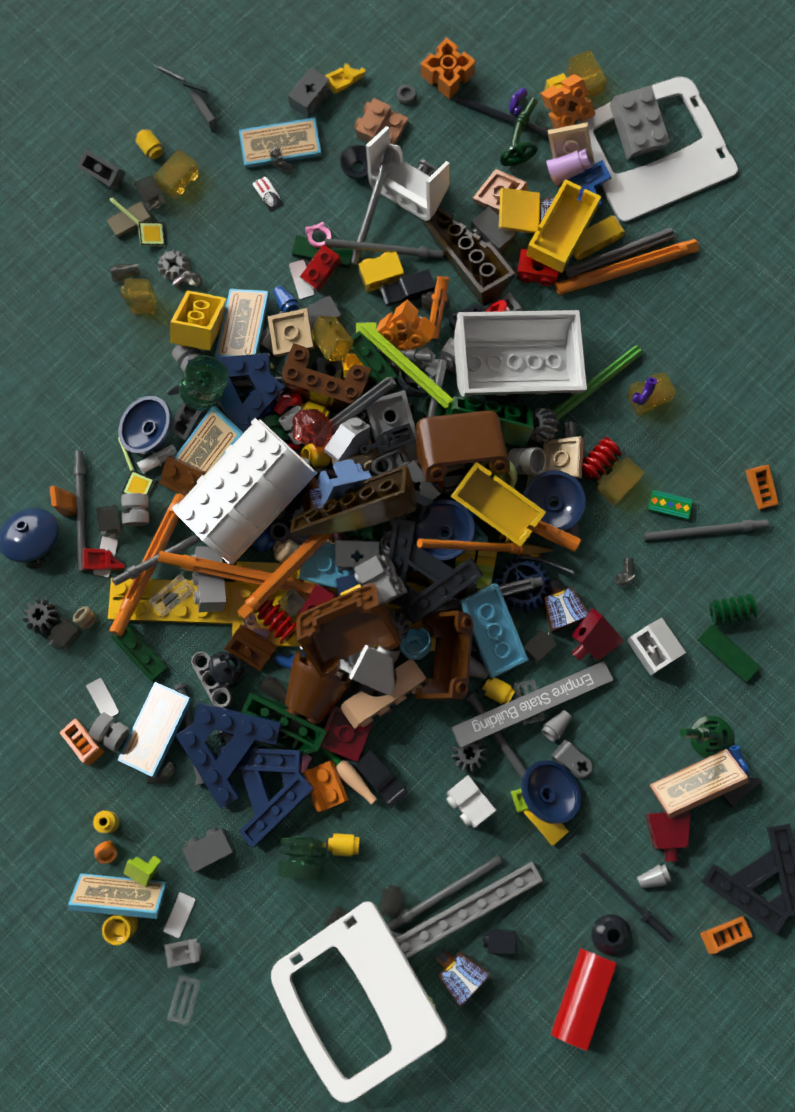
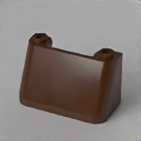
(460, 440)
(345, 627)
(452, 657)

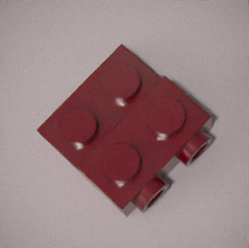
(343, 738)

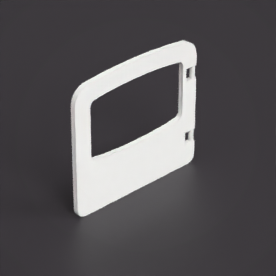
(673, 176)
(389, 983)

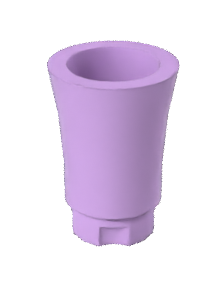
(568, 166)

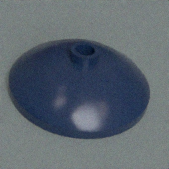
(145, 425)
(562, 488)
(450, 518)
(28, 535)
(558, 787)

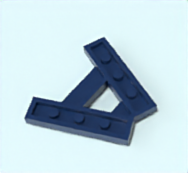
(266, 392)
(216, 770)
(273, 811)

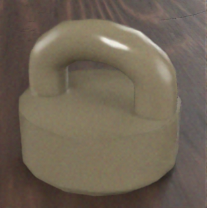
(84, 618)

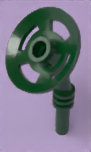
(516, 153)
(701, 732)

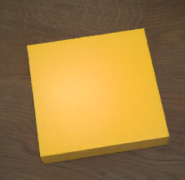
(519, 210)

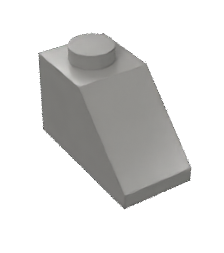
(348, 439)

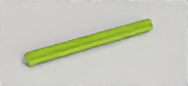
(406, 365)

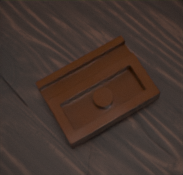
(180, 475)
(250, 647)

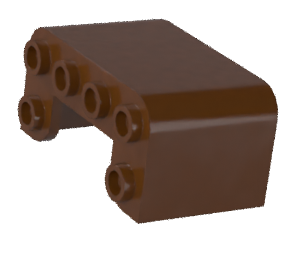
(321, 388)

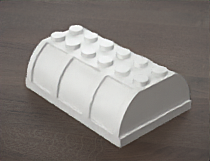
(519, 353)
(244, 491)

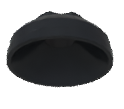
(351, 156)
(405, 383)
(223, 672)
(599, 934)

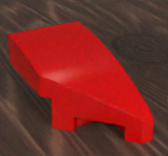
(99, 560)

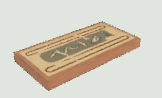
(698, 783)

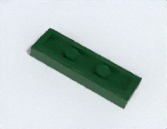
(305, 250)
(372, 358)
(728, 653)
(140, 654)

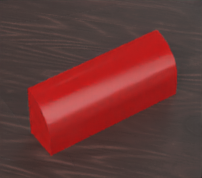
(583, 999)

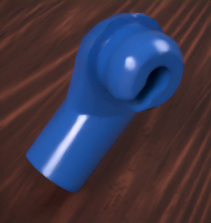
(284, 660)
(736, 753)

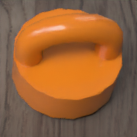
(105, 852)

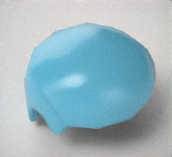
(416, 644)

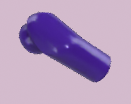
(514, 107)
(648, 390)

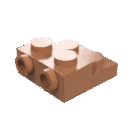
(376, 118)
(489, 193)

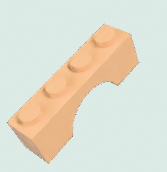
(363, 707)

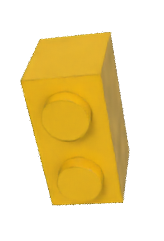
(380, 271)

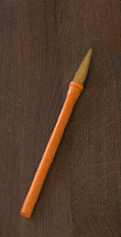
(526, 548)

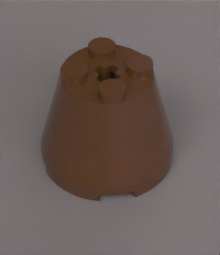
(310, 694)

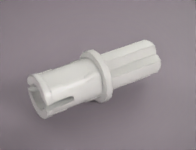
(156, 459)

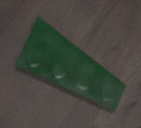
(515, 420)

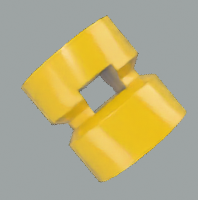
(119, 929)

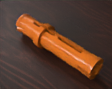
(441, 286)

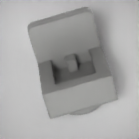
(448, 354)
(182, 952)

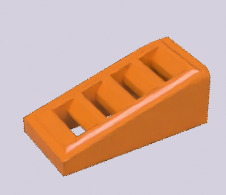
(753, 482)
(63, 501)
(88, 754)
(714, 941)

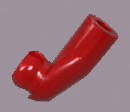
(286, 400)

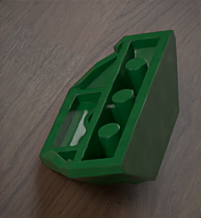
(295, 731)

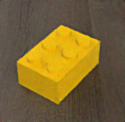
(197, 320)

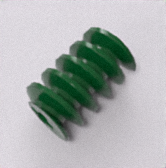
(733, 608)

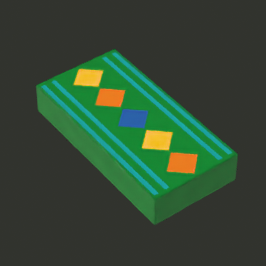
(670, 505)

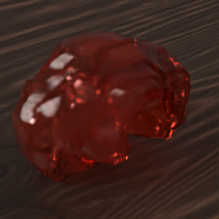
(311, 427)

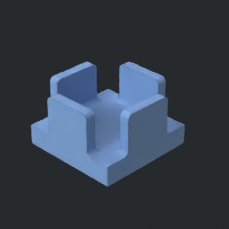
(348, 476)

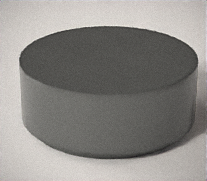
(406, 94)

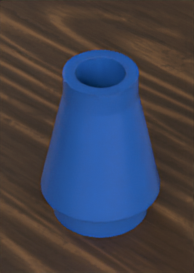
(285, 300)

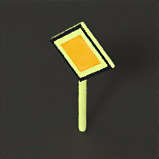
(149, 232)
(136, 481)

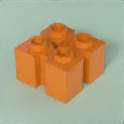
(448, 68)
(568, 102)
(406, 328)

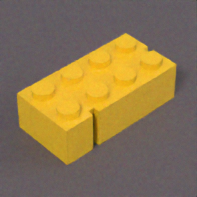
(563, 226)
(497, 504)

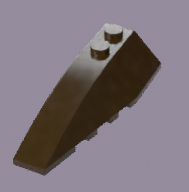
(472, 259)
(373, 503)

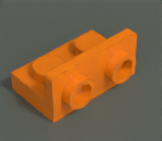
(328, 786)

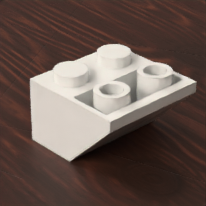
(656, 646)

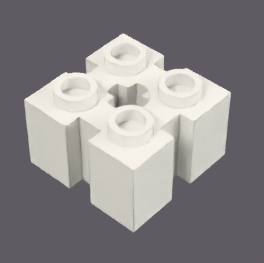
(470, 802)

